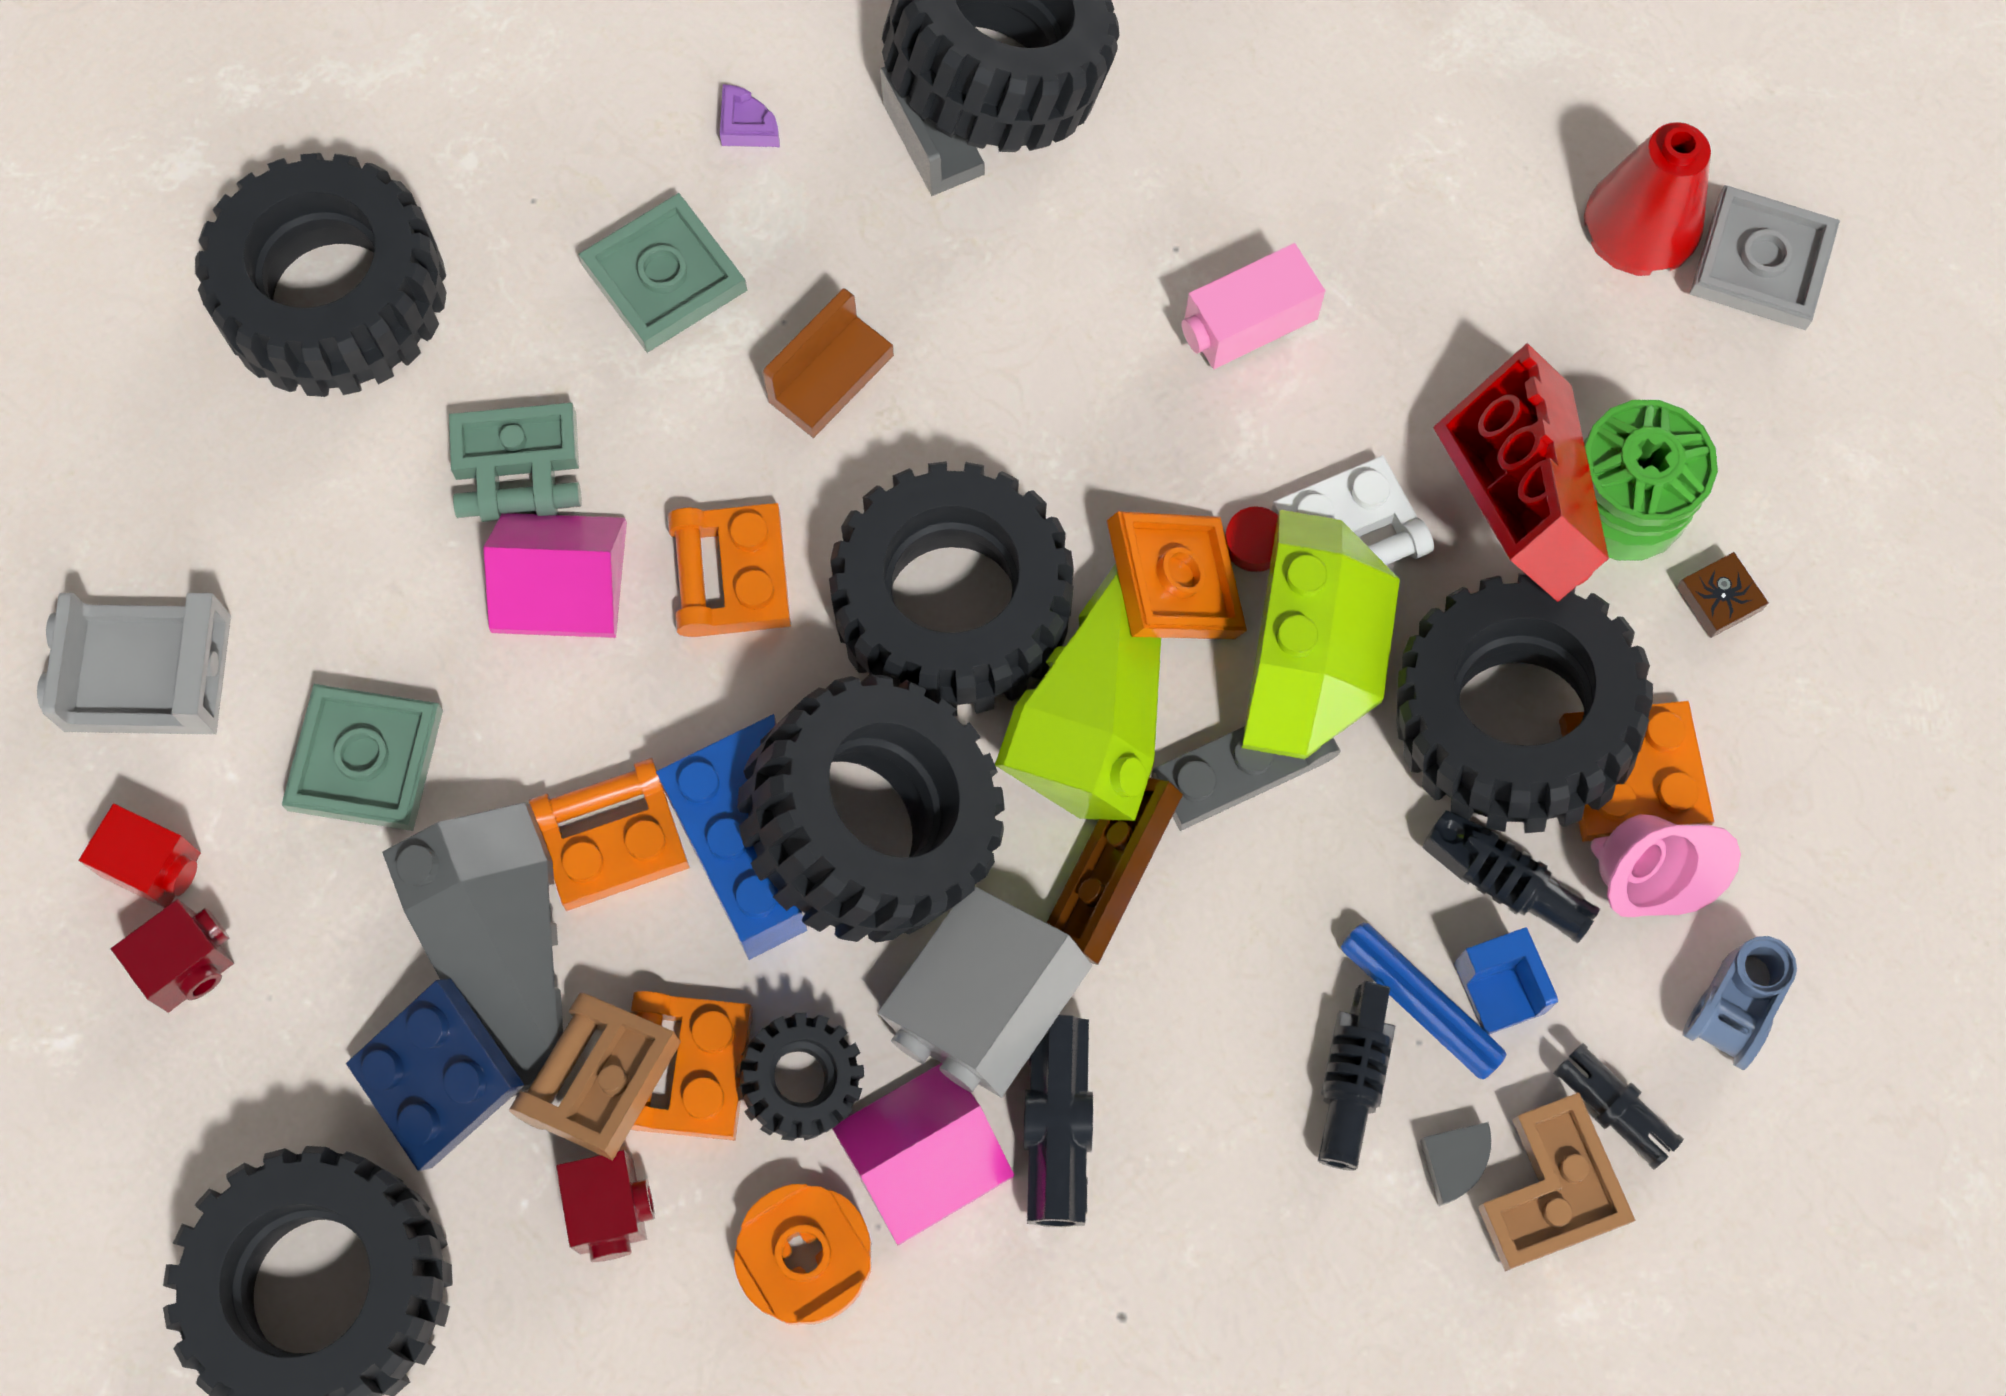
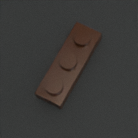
(1112, 870)

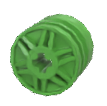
(1648, 475)

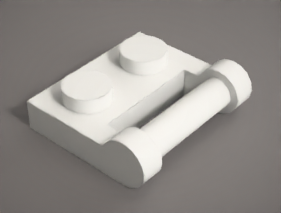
(1366, 501)

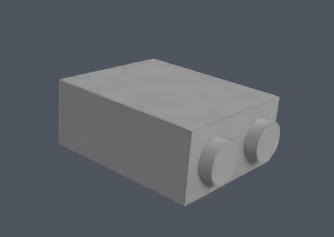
(984, 992)

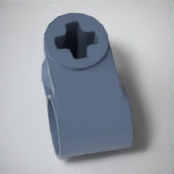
(1737, 1011)

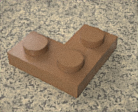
(1575, 1189)

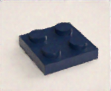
(434, 1074)

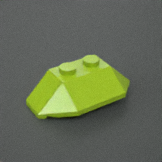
(1319, 637)

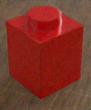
(141, 856)

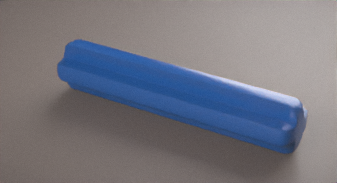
(1424, 1001)

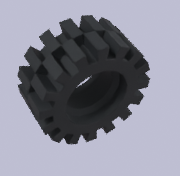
(840, 1077)

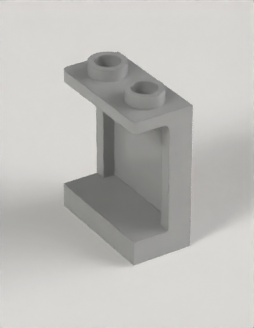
(135, 666)

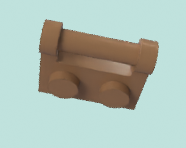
(611, 1082)

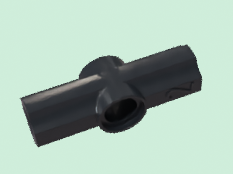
(1059, 1125)

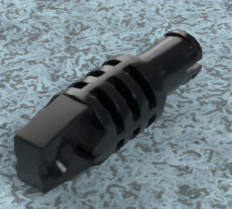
(1507, 874)
(1355, 1074)

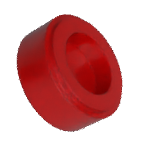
(1251, 538)

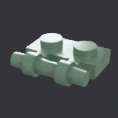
(514, 443)

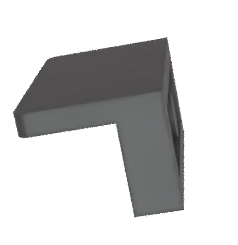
(938, 158)

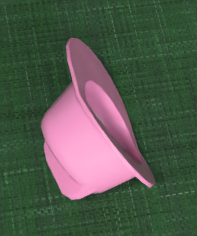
(1665, 866)

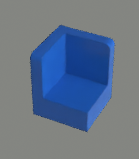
(1506, 981)

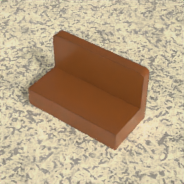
(825, 365)

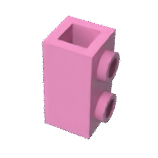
(1252, 306)

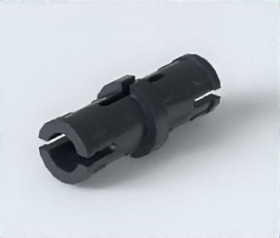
(1618, 1106)

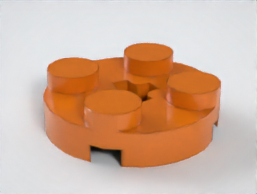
(764, 1245)

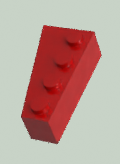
(1530, 471)

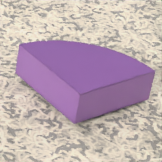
(746, 120)

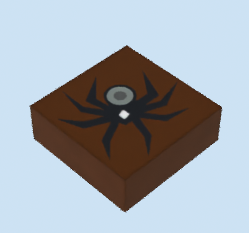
(1722, 594)

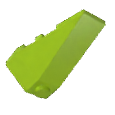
(1092, 718)

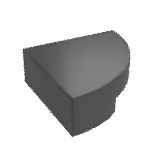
(1457, 1160)

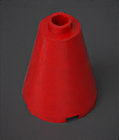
(1653, 202)

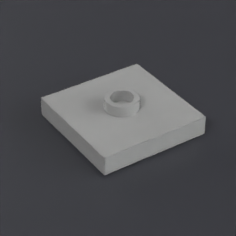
(1765, 257)

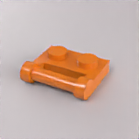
(750, 569)
(615, 853)
(705, 1068)

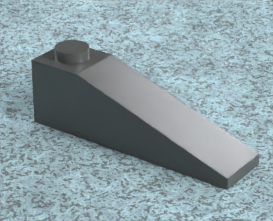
(485, 921)

